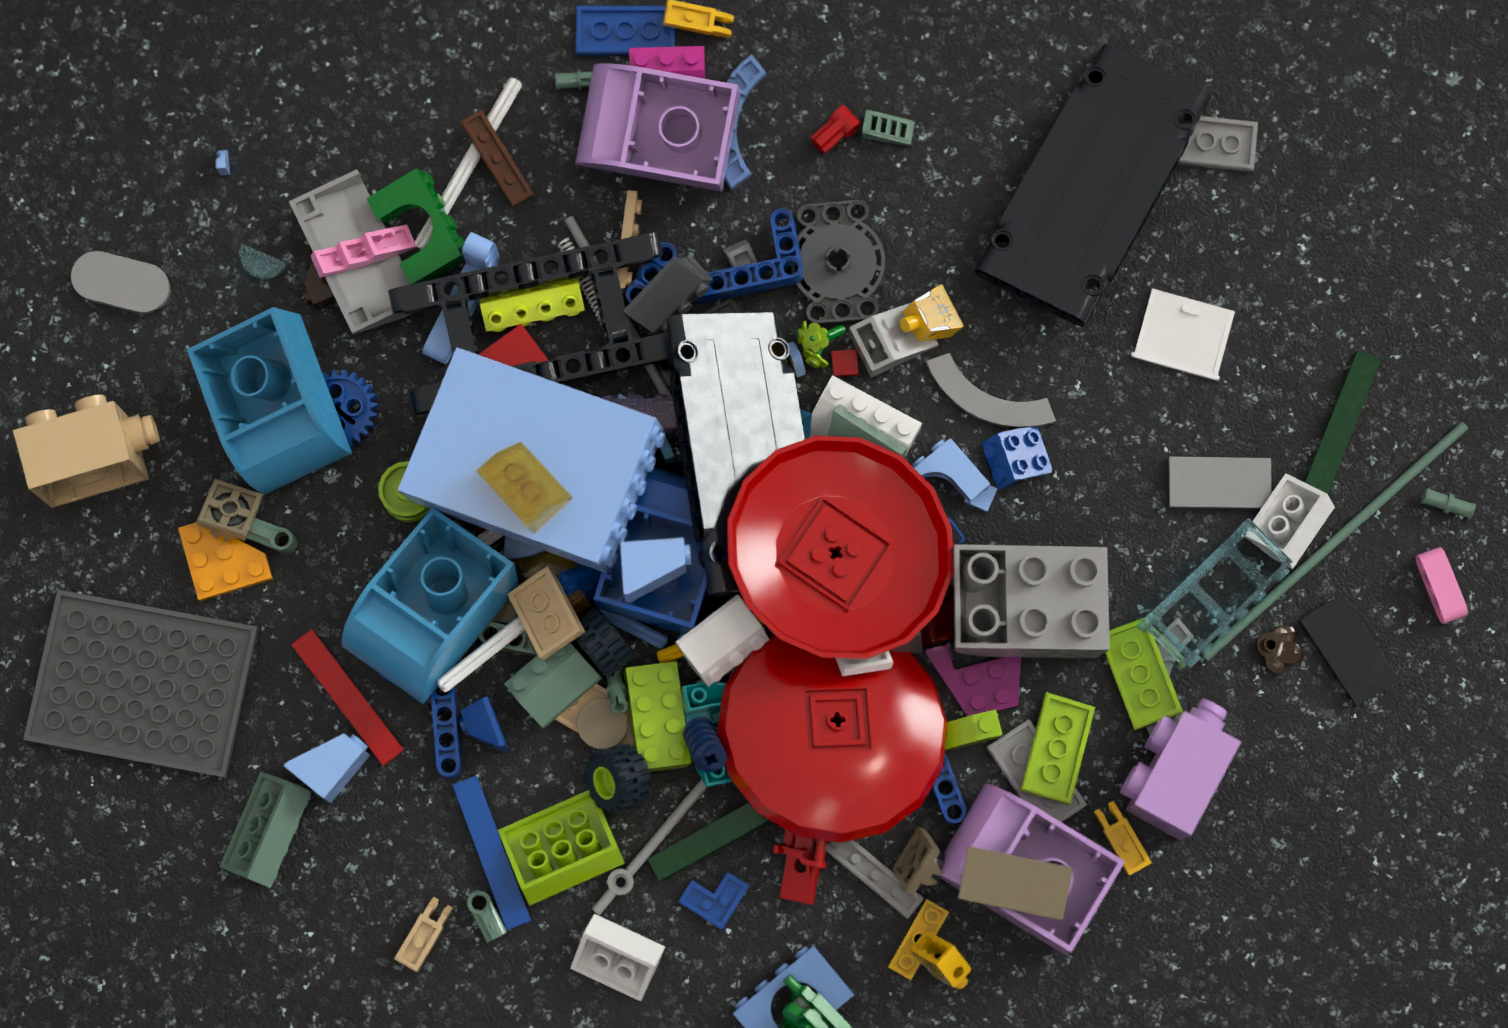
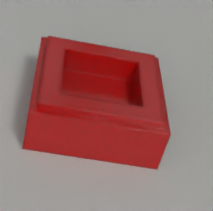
(844, 363)

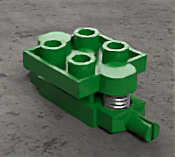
(809, 1009)

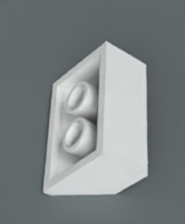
(1292, 517)
(722, 640)
(617, 957)

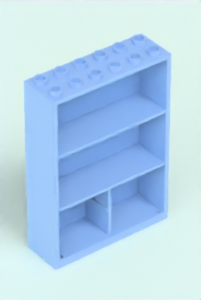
(582, 440)

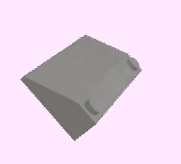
(341, 214)

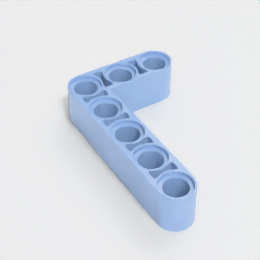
(478, 254)

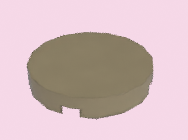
(600, 726)

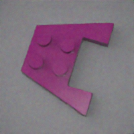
(979, 686)

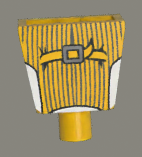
(931, 316)
(950, 967)

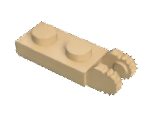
(422, 937)

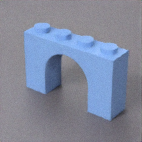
(954, 466)

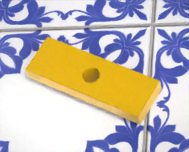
(930, 919)

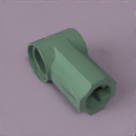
(269, 535)
(488, 918)

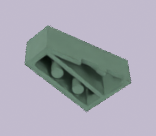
(848, 425)

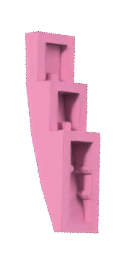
(363, 251)

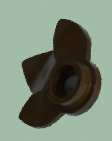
(1283, 648)

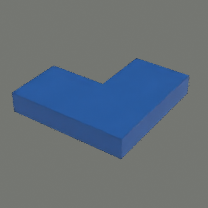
(715, 906)

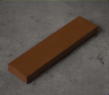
(496, 158)

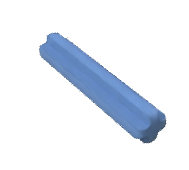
(637, 629)

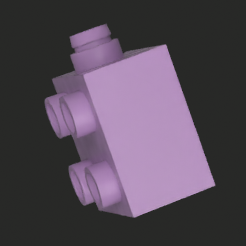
(1184, 770)

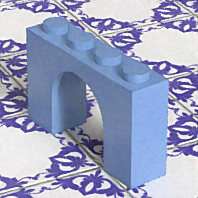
(808, 969)

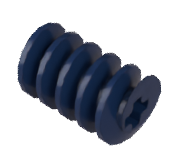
(704, 744)

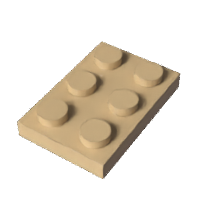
(546, 612)

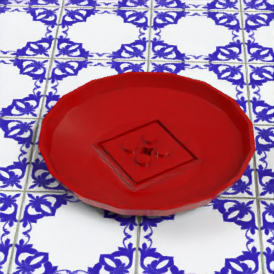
(869, 508)
(824, 776)

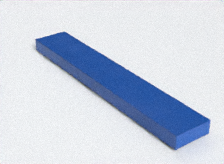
(491, 853)

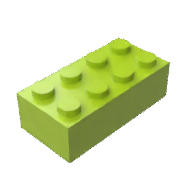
(657, 715)

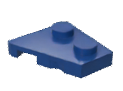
(580, 578)

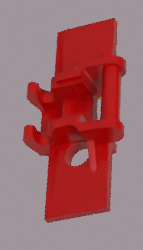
(795, 884)

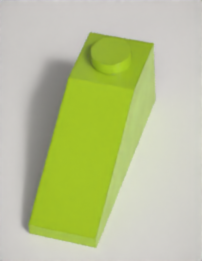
(973, 730)

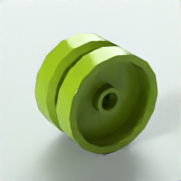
(394, 501)

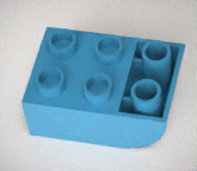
(269, 400)
(428, 604)

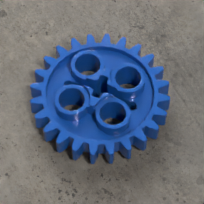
(353, 392)

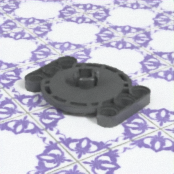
(855, 277)

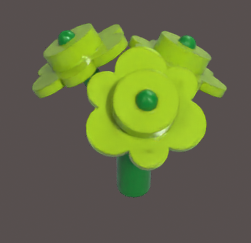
(816, 339)

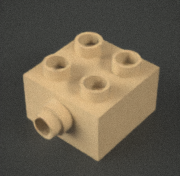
(83, 450)

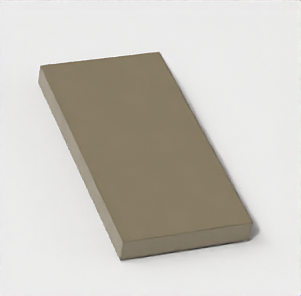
(1015, 883)

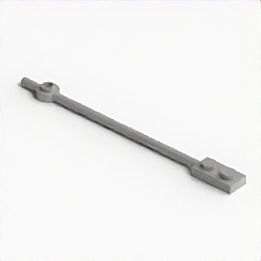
(646, 851)

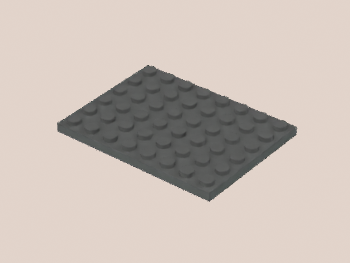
(141, 683)

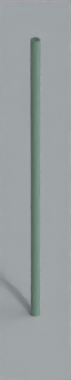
(1334, 541)

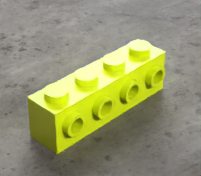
(532, 305)

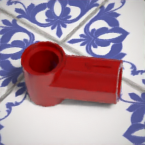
(840, 125)

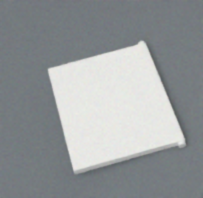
(1184, 334)

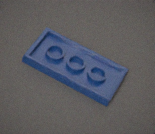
(618, 28)

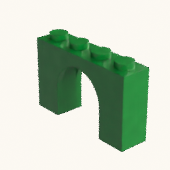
(444, 247)

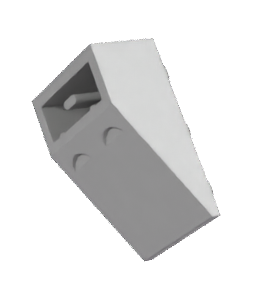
(883, 342)

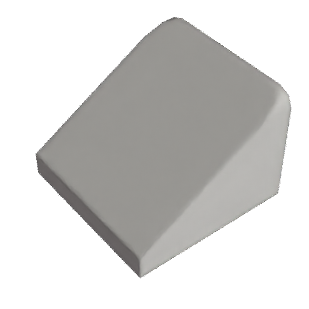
(740, 254)

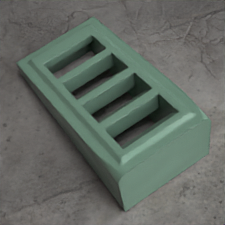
(881, 118)

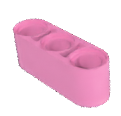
(1441, 585)

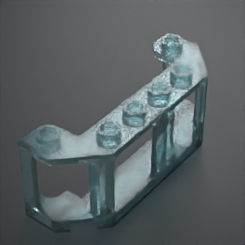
(1192, 586)

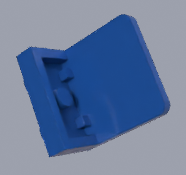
(1016, 456)

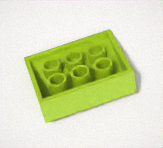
(560, 847)

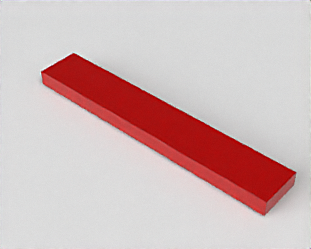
(347, 697)

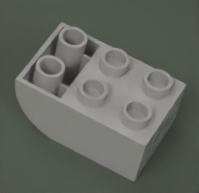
(1031, 601)

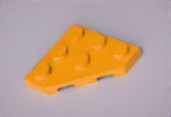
(221, 565)

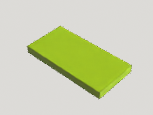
(1141, 676)
(1057, 749)

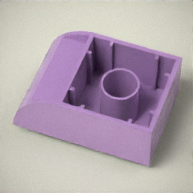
(658, 125)
(1017, 828)

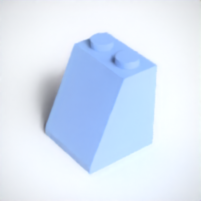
(652, 564)
(330, 765)

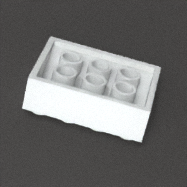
(876, 413)

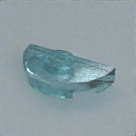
(260, 264)

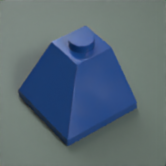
(482, 724)

